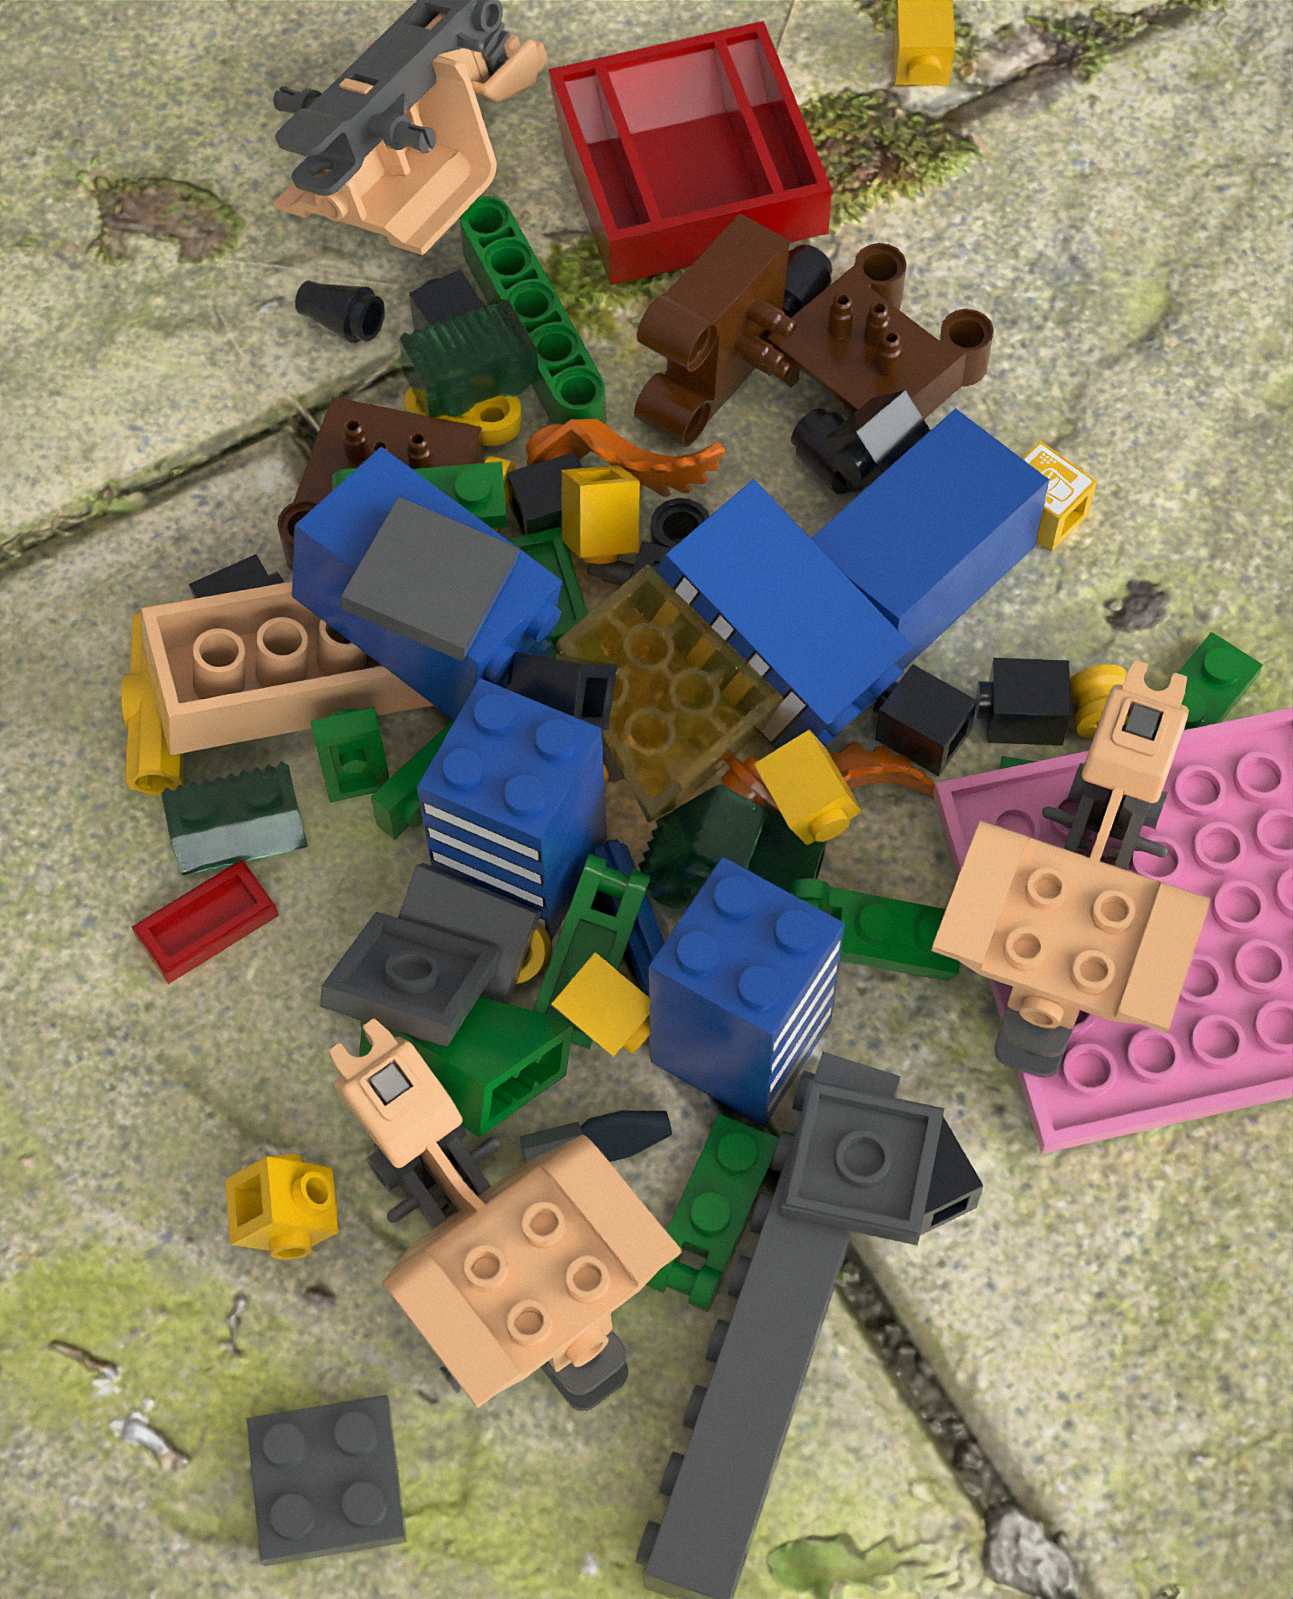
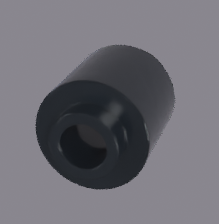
(806, 277)
(814, 452)

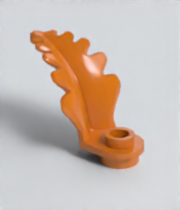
(649, 468)
(854, 763)

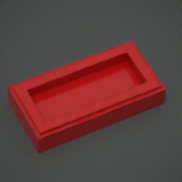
(205, 921)

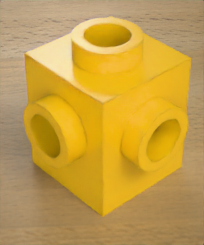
(281, 1206)

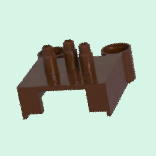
(715, 329)
(865, 347)
(358, 430)

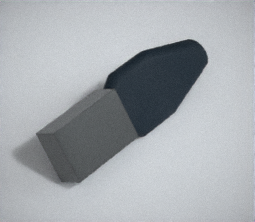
(614, 1134)

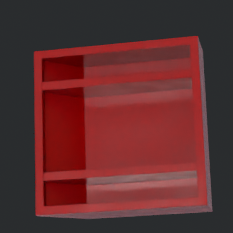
(682, 144)

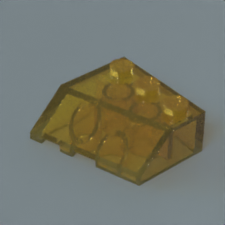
(678, 691)

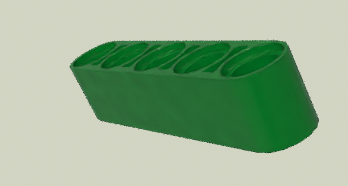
(510, 271)

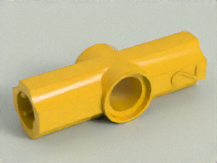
(147, 754)

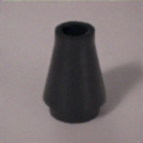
(344, 309)

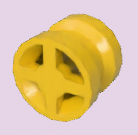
(1090, 692)

